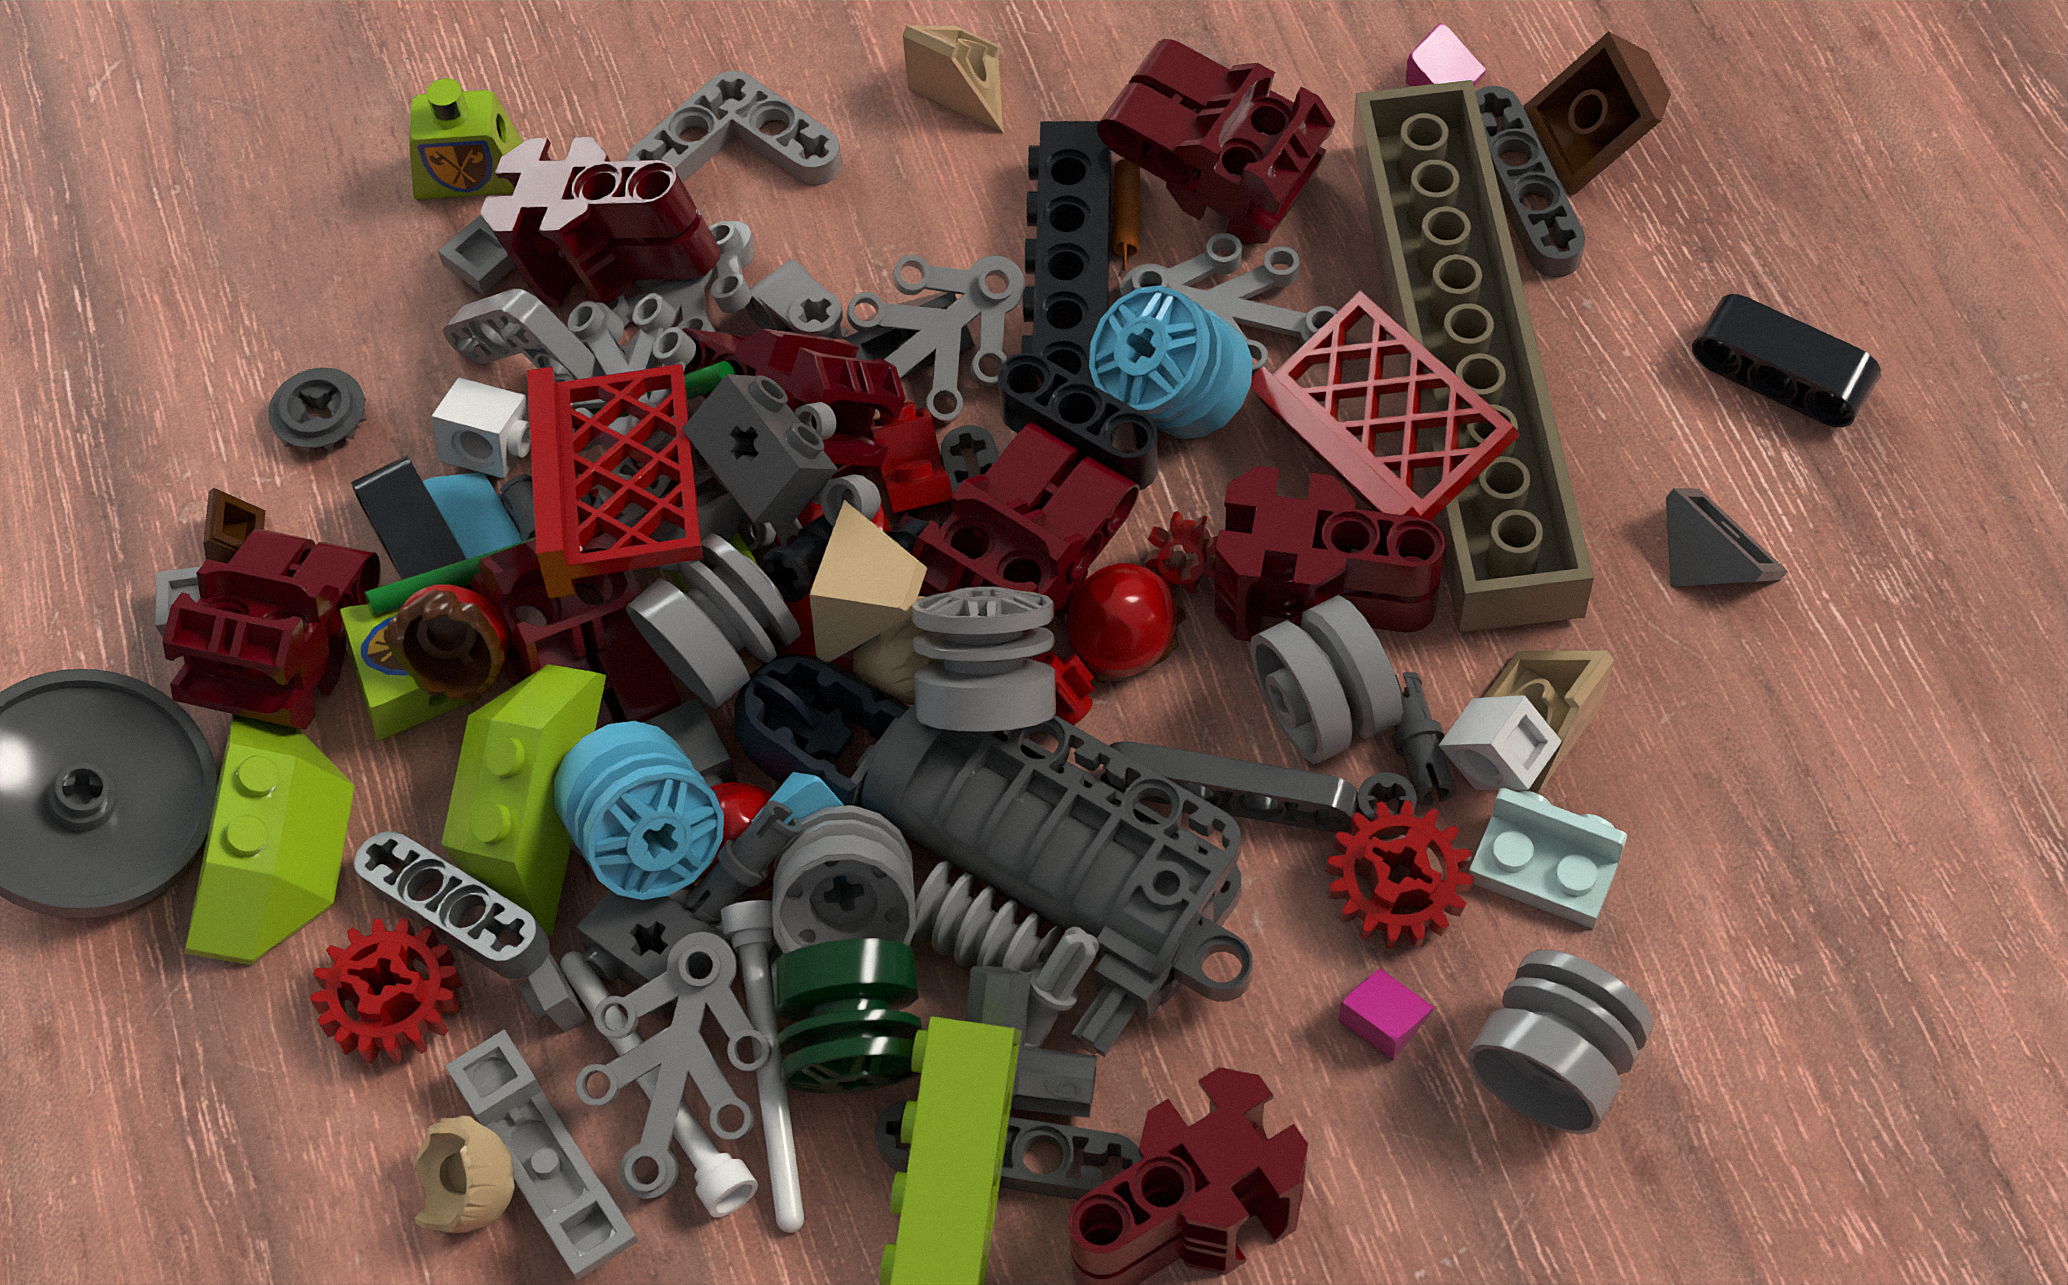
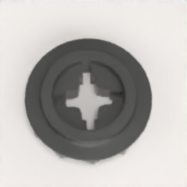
(320, 390)

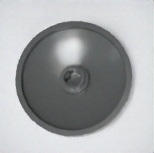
(98, 793)

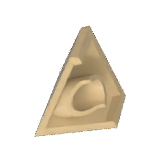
(955, 71)
(861, 585)
(1564, 690)

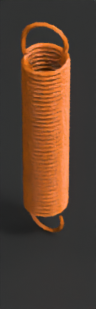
(1126, 209)

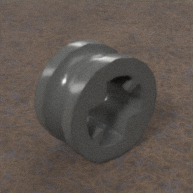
(1384, 787)

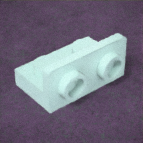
(1548, 856)

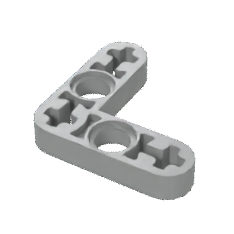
(742, 121)
(515, 325)

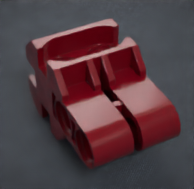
(1204, 121)
(614, 229)
(813, 372)
(1028, 520)
(1299, 552)
(267, 626)
(578, 633)
(1192, 1189)

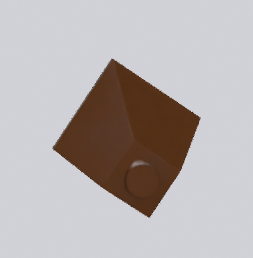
(1598, 109)

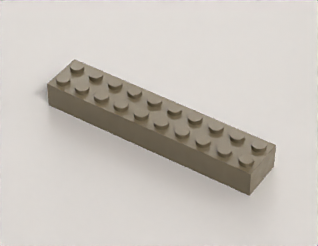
(1457, 289)

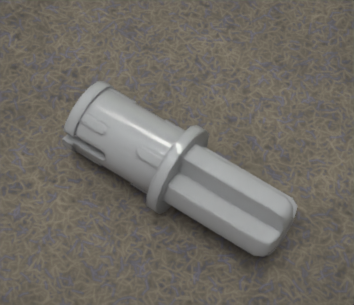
(1055, 984)

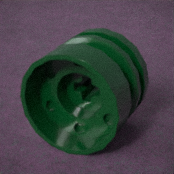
(846, 1015)

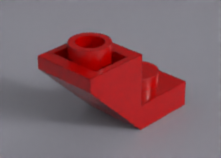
(913, 463)

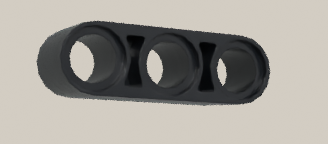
(1786, 360)
(1063, 398)
(406, 519)

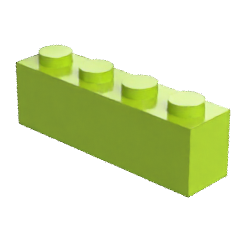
(954, 1154)

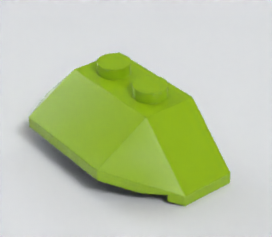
(502, 796)
(269, 843)

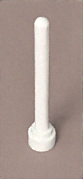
(750, 931)
(722, 1181)

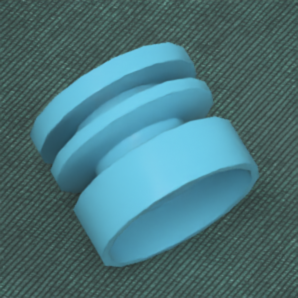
(1171, 361)
(638, 810)

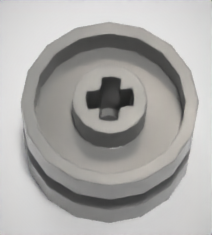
(1326, 679)

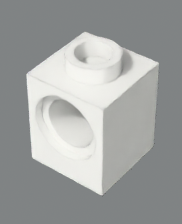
(481, 428)
(1500, 743)

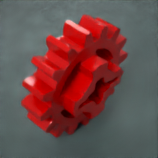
(1420, 889)
(401, 1011)

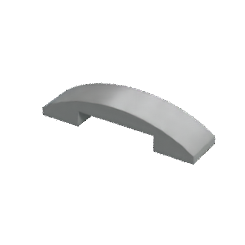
(544, 1156)

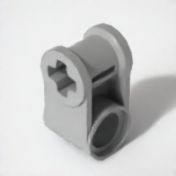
(795, 303)

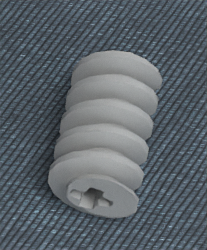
(976, 931)

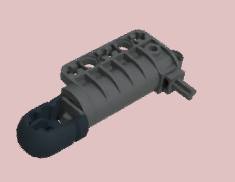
(1026, 828)

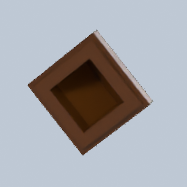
(228, 525)

